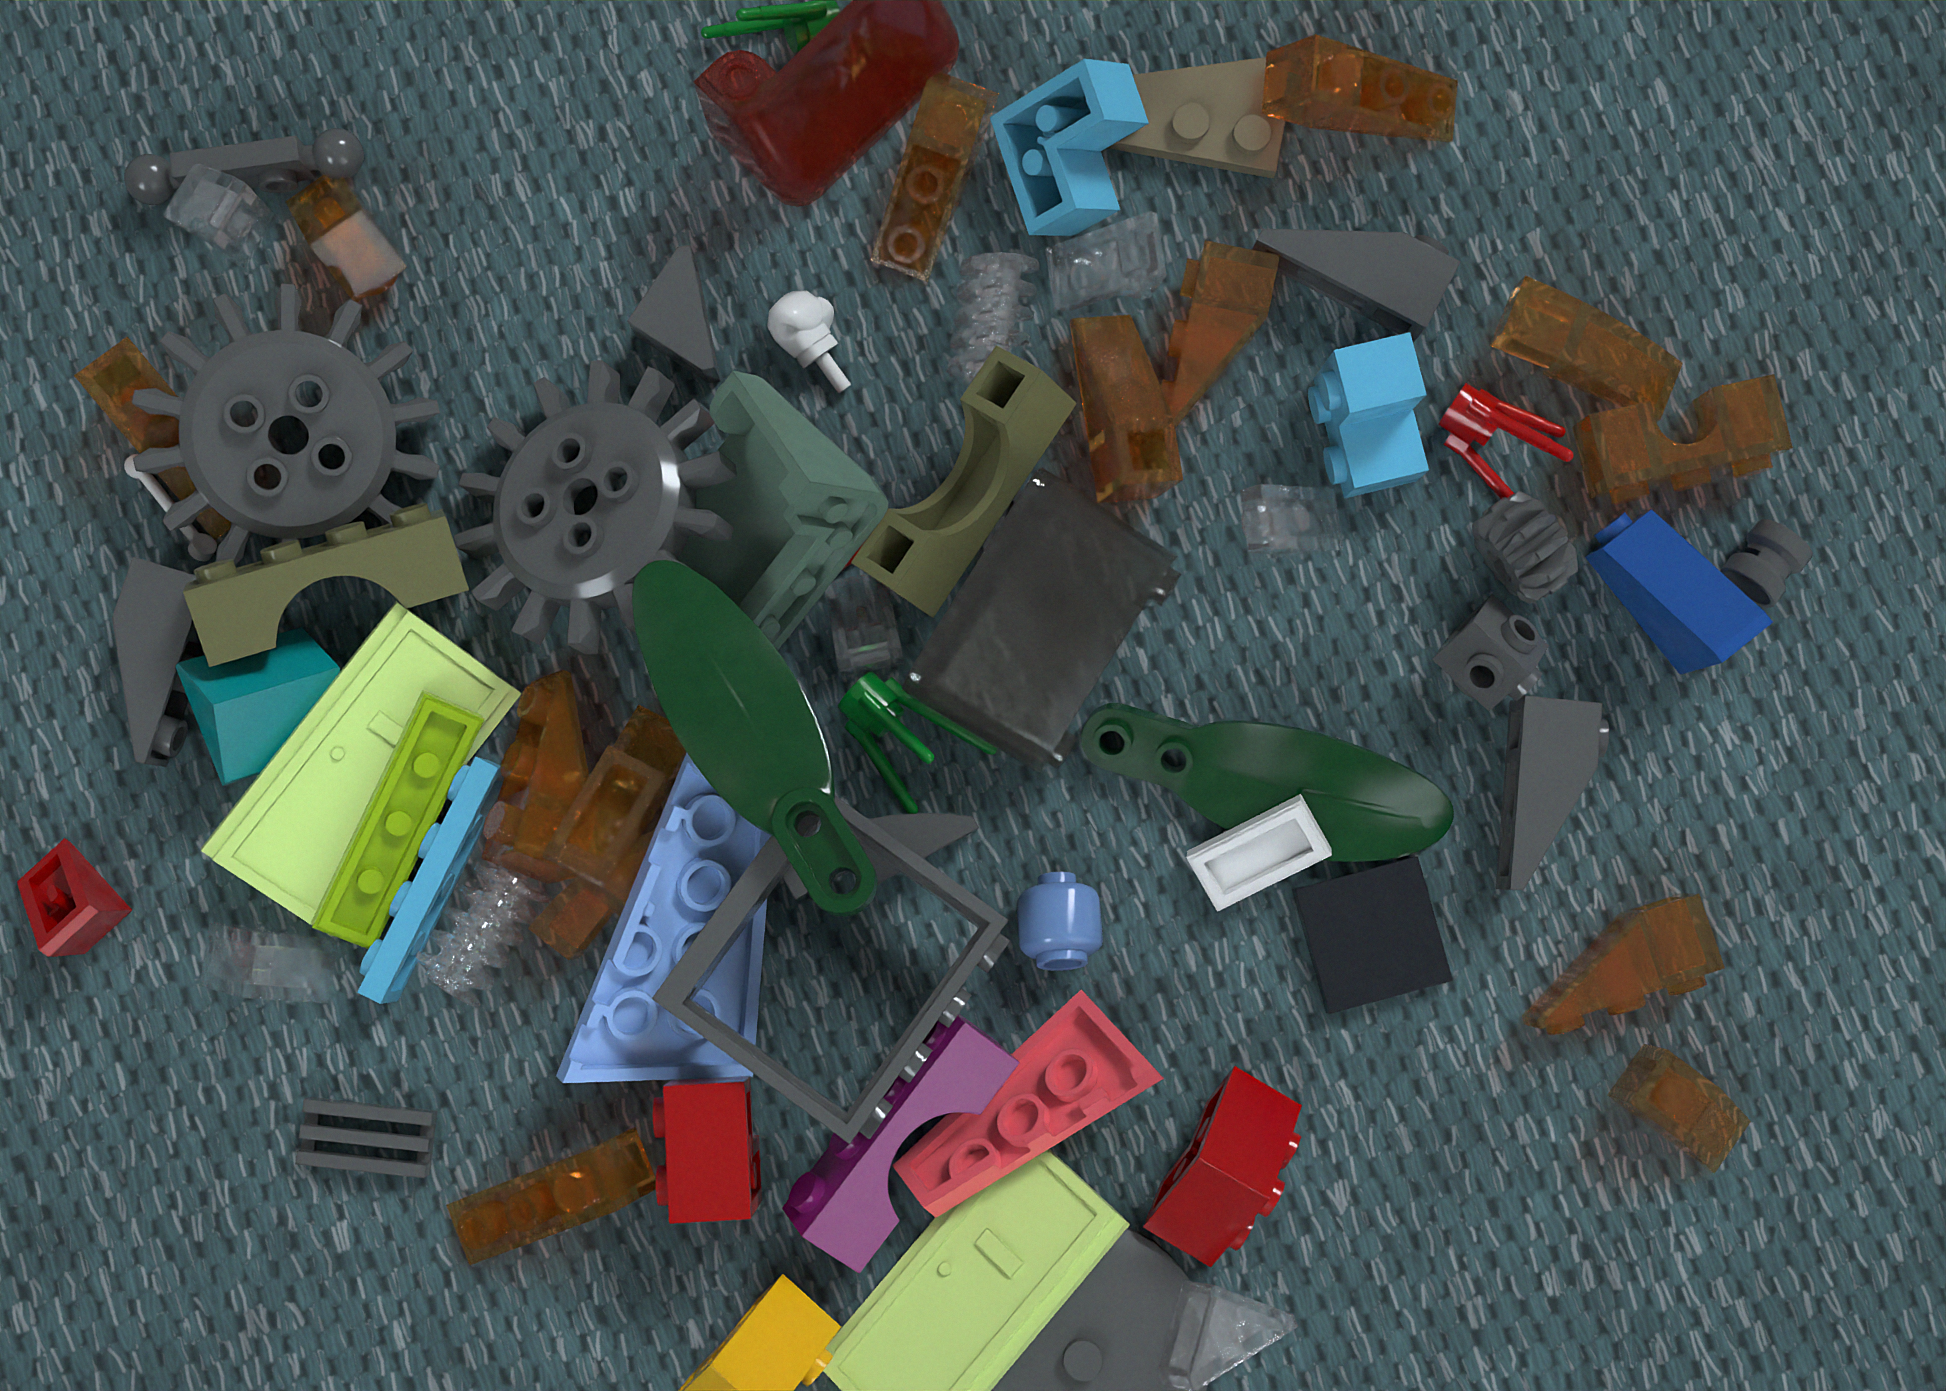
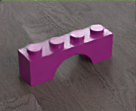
(845, 1195)

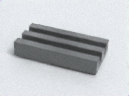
(312, 1131)

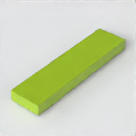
(397, 820)

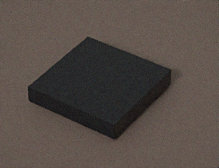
(1372, 935)

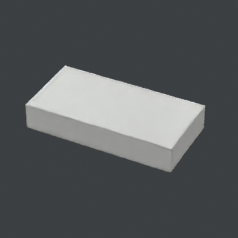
(1259, 852)

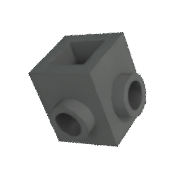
(1493, 654)

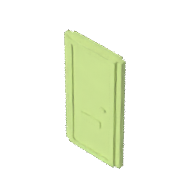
(314, 790)
(977, 1285)

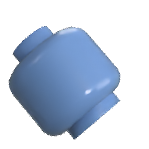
(1059, 922)

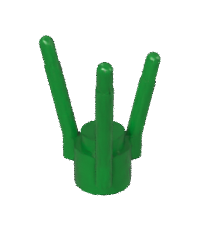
(799, 21)
(875, 709)

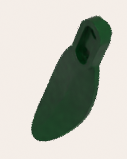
(747, 725)
(1243, 768)

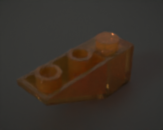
(1356, 91)
(933, 174)
(1226, 310)
(112, 384)
(1124, 411)
(540, 780)
(1634, 955)
(553, 1196)

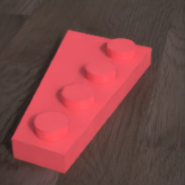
(1065, 1080)

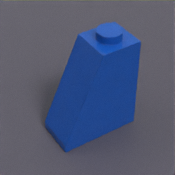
(1675, 592)

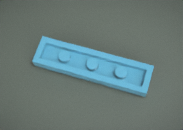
(421, 902)

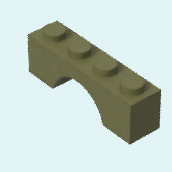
(1009, 423)
(242, 606)

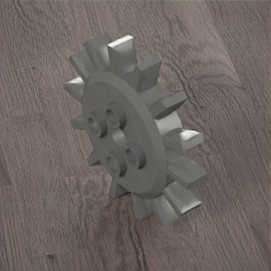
(266, 372)
(627, 527)

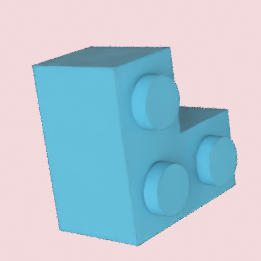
(1056, 144)
(1369, 416)

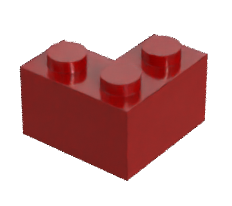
(710, 1150)
(1227, 1169)

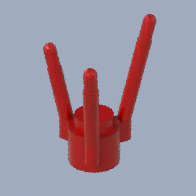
(1476, 417)

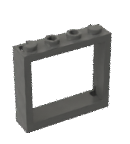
(909, 1053)

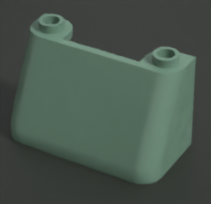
(793, 508)

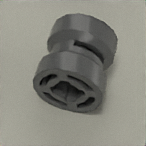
(1768, 559)

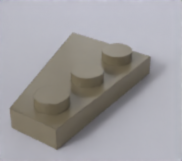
(1208, 118)

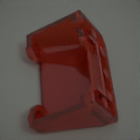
(831, 99)

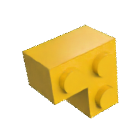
(771, 1346)

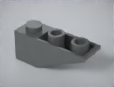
(151, 637)

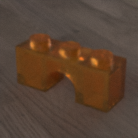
(1737, 429)

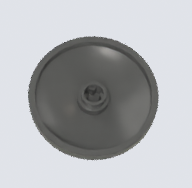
(1108, 1328)

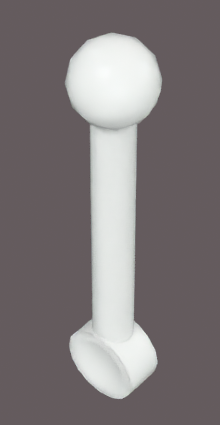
(201, 545)

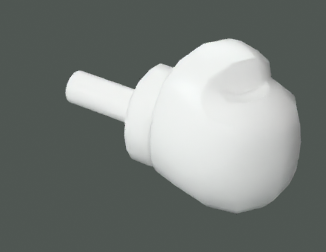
(802, 328)

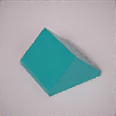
(255, 700)

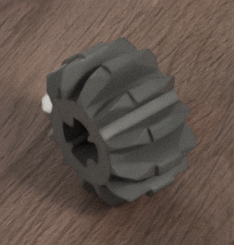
(1525, 547)

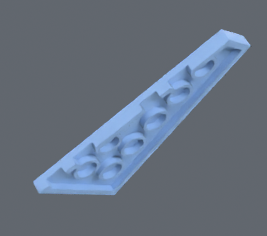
(683, 879)

